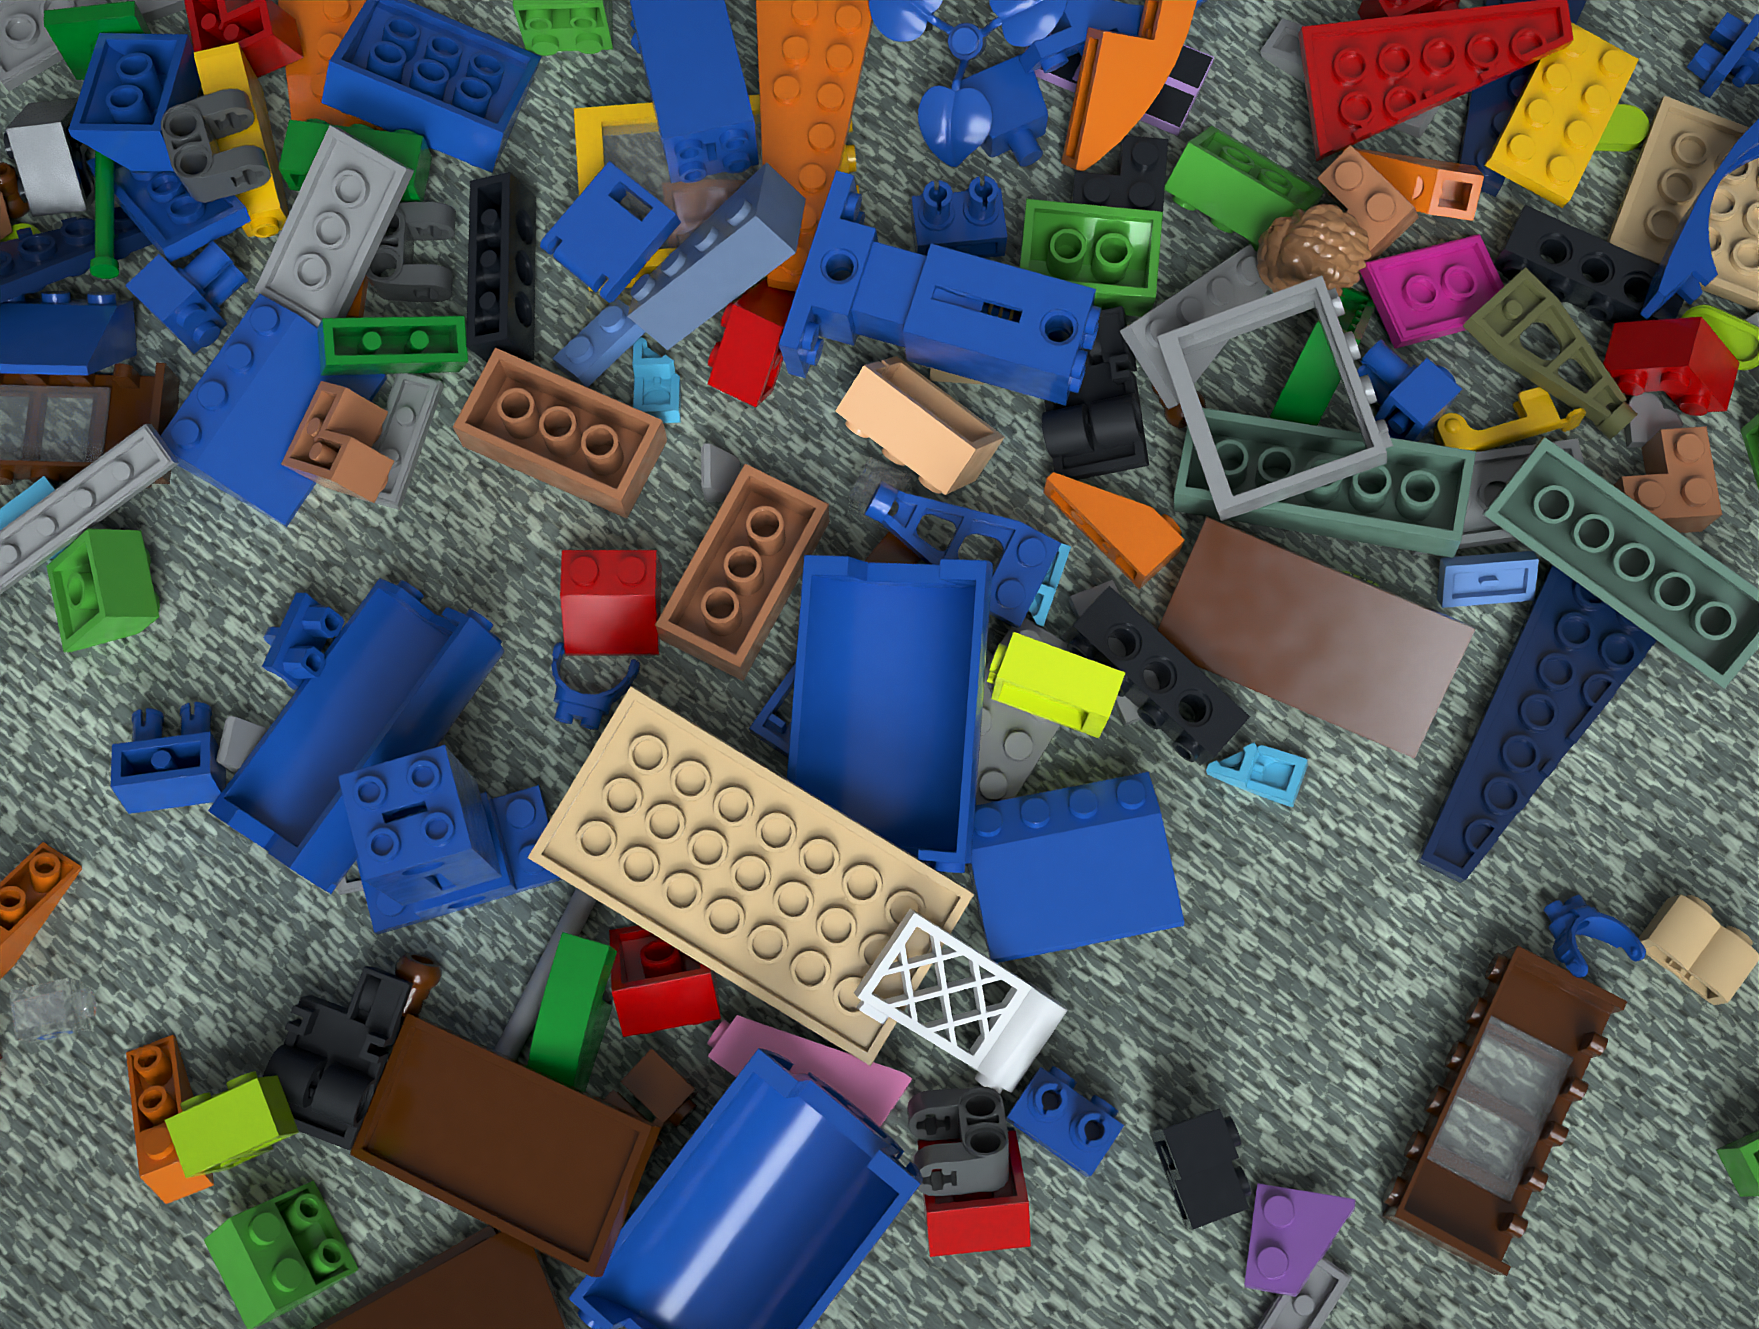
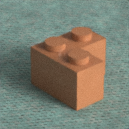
(1369, 198)
(337, 443)
(1678, 479)

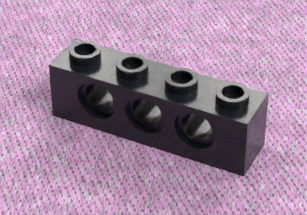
(1579, 253)
(501, 267)
(1180, 680)

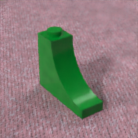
(1315, 371)

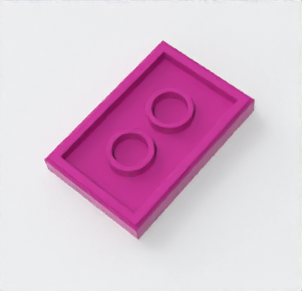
(1431, 289)

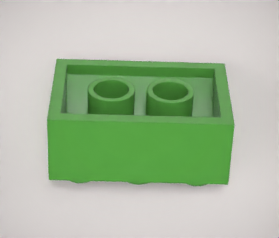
(1237, 185)
(1095, 248)

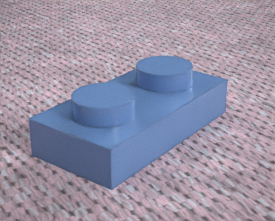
(598, 344)
(1487, 579)

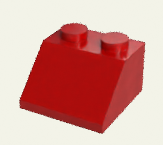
(610, 602)
(658, 984)
(980, 1218)

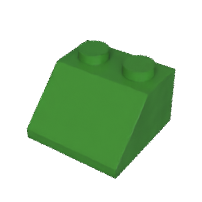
(102, 588)

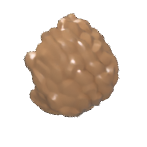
(1313, 245)

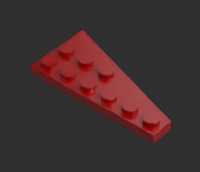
(1397, 67)

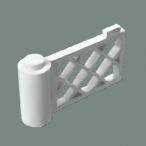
(1006, 1042)

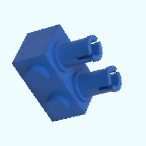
(961, 220)
(189, 297)
(1408, 396)
(168, 770)
(1065, 1120)

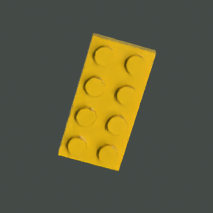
(1562, 116)

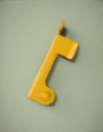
(1535, 416)

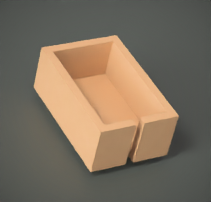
(918, 425)

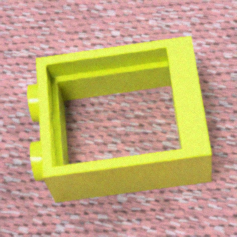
(1054, 684)

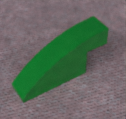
(573, 1011)

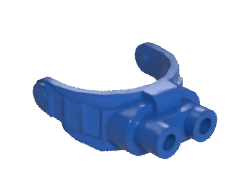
(586, 707)
(1580, 919)

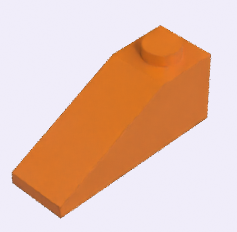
(1122, 528)

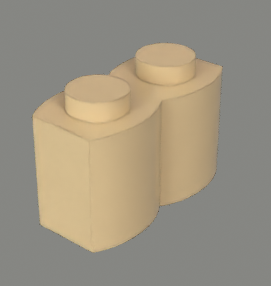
(1699, 949)

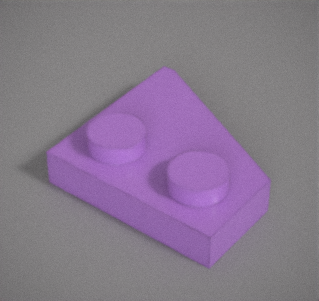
(1291, 1236)

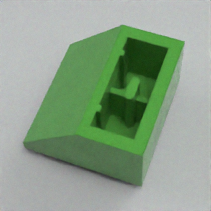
(565, 25)
(280, 1254)

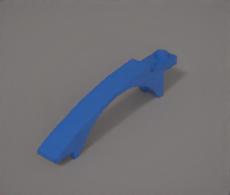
(1072, 29)
(1689, 252)

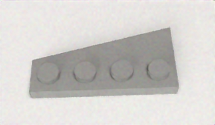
(1218, 290)

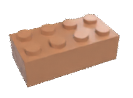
(561, 432)
(743, 572)

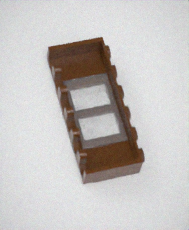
(69, 421)
(1500, 1108)

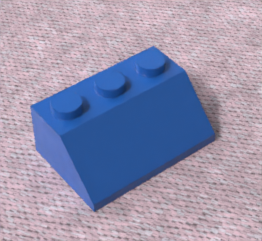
(129, 91)

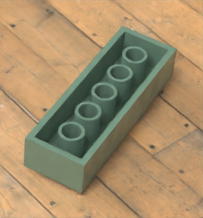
(1405, 504)
(1631, 561)

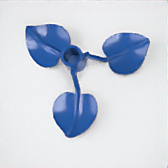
(955, 118)

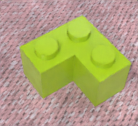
(231, 1125)

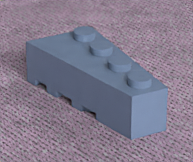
(720, 258)

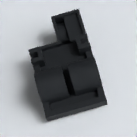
(1103, 423)
(333, 1058)

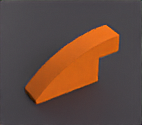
(1122, 79)

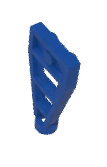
(1019, 569)

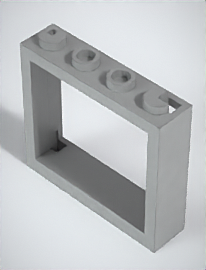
(1251, 317)

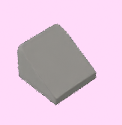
(718, 472)
(238, 742)

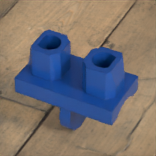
(1714, 66)
(299, 640)

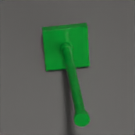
(75, 36)

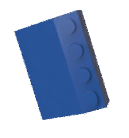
(430, 77)
(65, 333)
(251, 406)
(1072, 868)

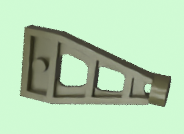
(1528, 301)

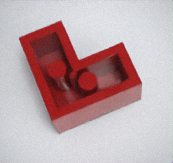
(260, 27)
(749, 354)
(1675, 358)

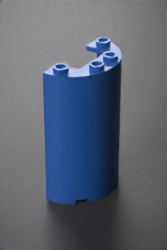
(384, 694)
(893, 698)
(755, 1212)

